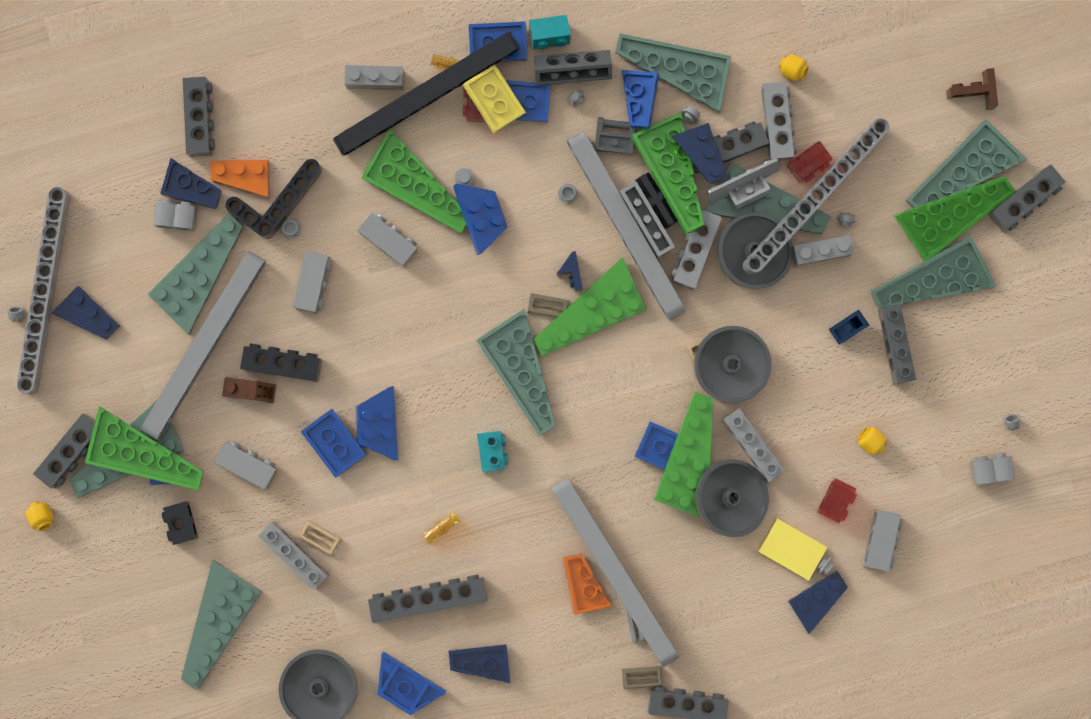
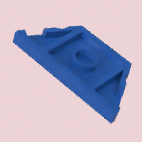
(481, 214)
(378, 424)
(405, 686)

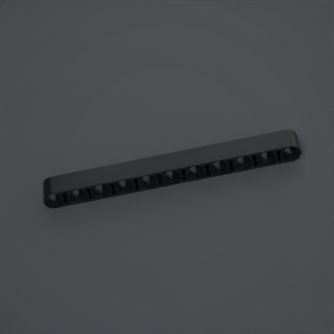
(426, 93)

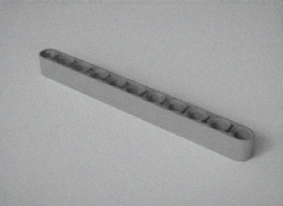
(824, 192)
(626, 225)
(47, 299)
(203, 345)
(615, 572)

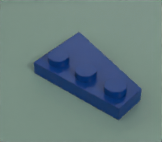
(640, 96)

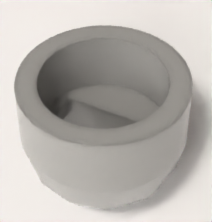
(16, 313)
(1012, 422)

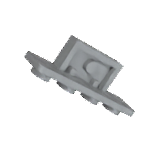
(747, 186)

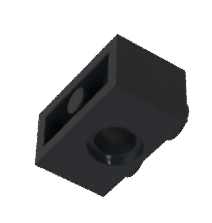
(188, 531)

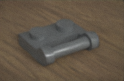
(611, 141)

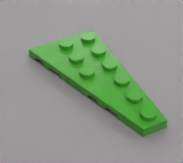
(671, 170)
(406, 178)
(945, 219)
(600, 306)
(130, 451)
(688, 457)

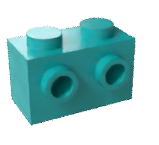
(549, 32)
(492, 451)

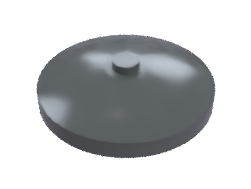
(740, 239)
(732, 364)
(732, 498)
(318, 686)

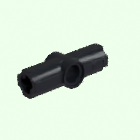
(656, 200)

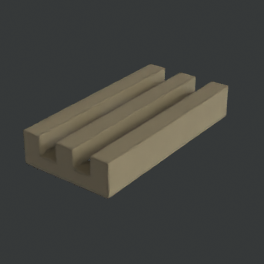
(540, 312)
(640, 677)

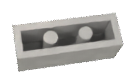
(374, 77)
(388, 239)
(822, 250)
(312, 282)
(246, 464)
(882, 540)

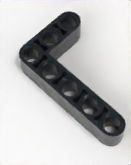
(279, 203)

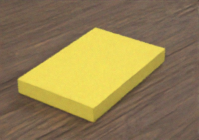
(494, 98)
(792, 549)

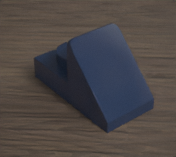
(571, 267)
(849, 327)

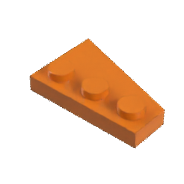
(242, 174)
(583, 587)

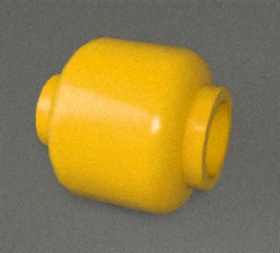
(794, 67)
(872, 440)
(39, 516)

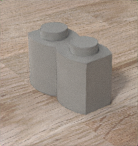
(175, 216)
(992, 470)

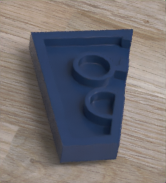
(703, 152)
(187, 186)
(86, 313)
(817, 600)
(482, 661)

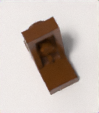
(988, 89)
(249, 390)

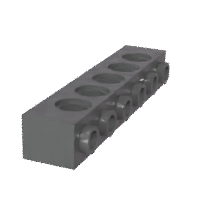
(380, 613)

